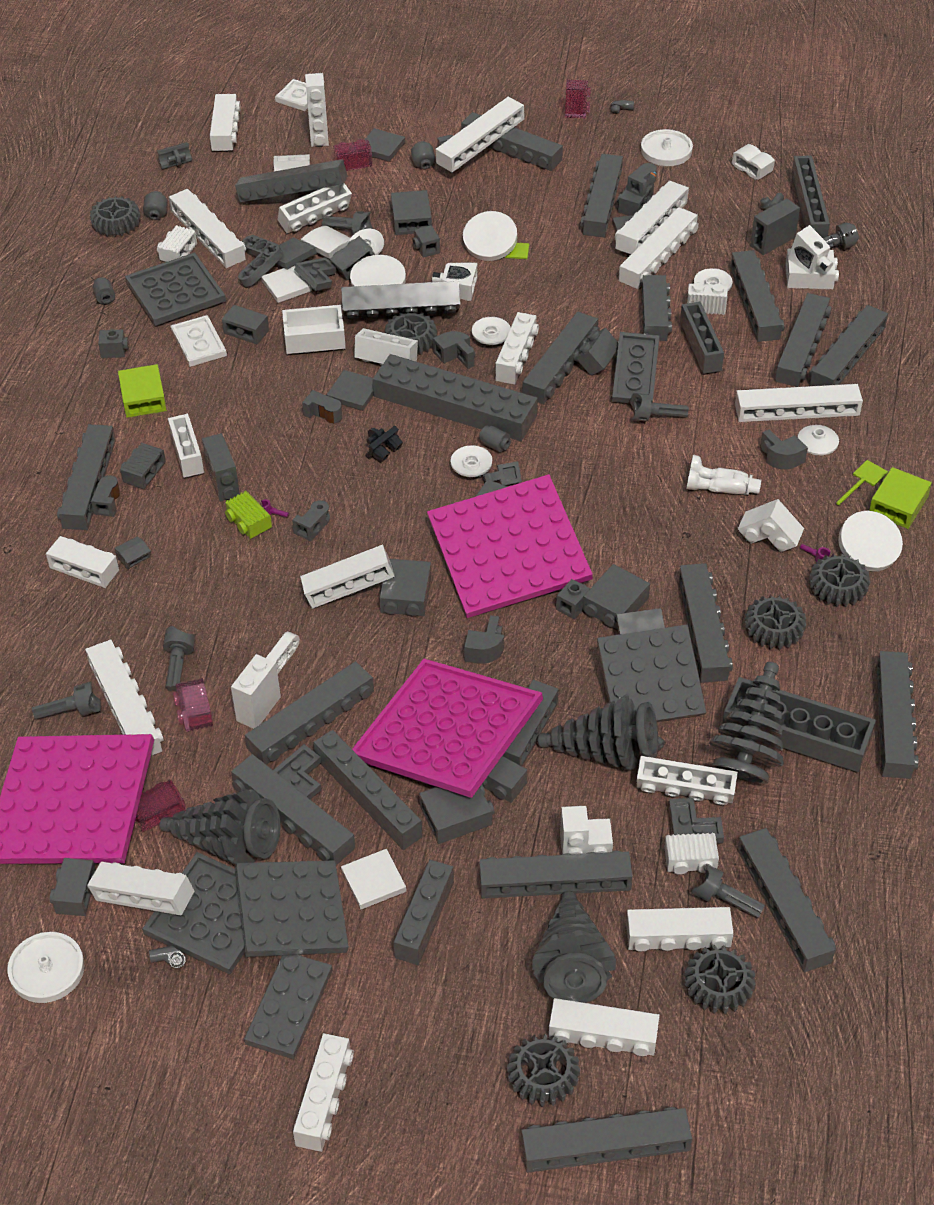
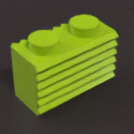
(248, 515)

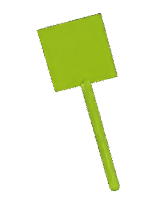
(519, 252)
(866, 472)

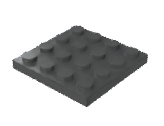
(175, 288)
(655, 669)
(291, 908)
(211, 921)

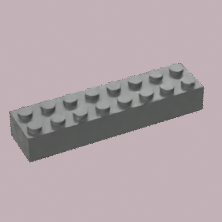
(454, 396)

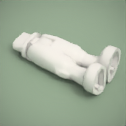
(721, 479)

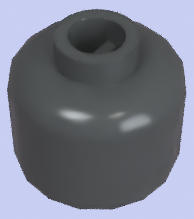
(423, 155)
(155, 205)

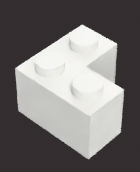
(771, 522)
(584, 835)

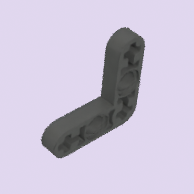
(264, 259)

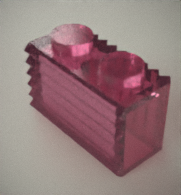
(576, 99)
(354, 154)
(194, 705)
(157, 803)

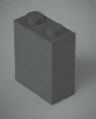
(410, 211)
(775, 226)
(220, 467)
(408, 590)
(615, 594)
(455, 814)

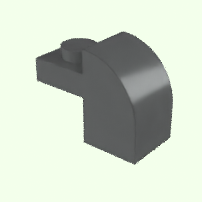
(453, 346)
(785, 453)
(485, 646)

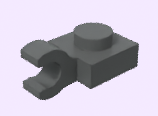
(506, 474)

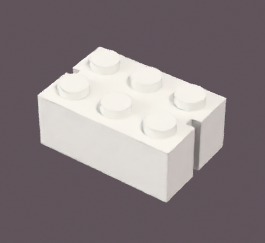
(313, 329)

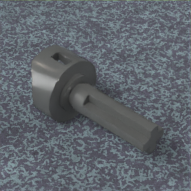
(360, 221)
(840, 237)
(644, 408)
(178, 645)
(82, 699)
(714, 886)

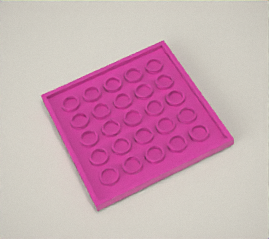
(508, 545)
(447, 727)
(72, 797)

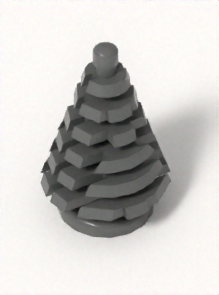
(753, 731)
(609, 734)
(229, 826)
(573, 954)

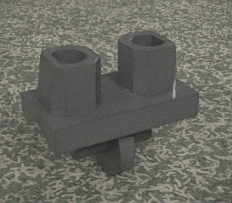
(174, 155)

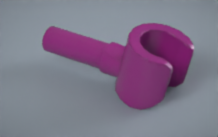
(267, 506)
(819, 554)

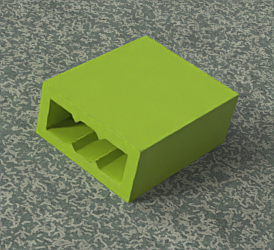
(142, 391)
(900, 497)

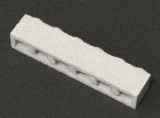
(479, 134)
(651, 216)
(208, 228)
(658, 247)
(798, 402)
(122, 692)

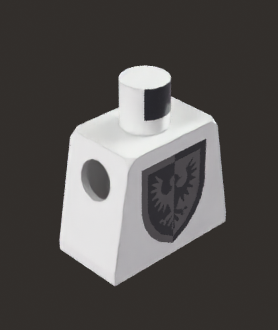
(810, 251)
(464, 273)

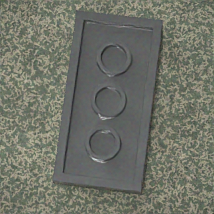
(635, 366)
(288, 1005)

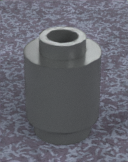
(103, 290)
(495, 438)

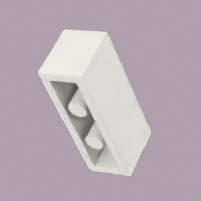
(377, 346)
(185, 445)
(82, 561)

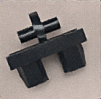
(379, 440)

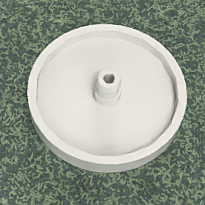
(666, 147)
(490, 235)
(377, 271)
(871, 539)
(46, 967)

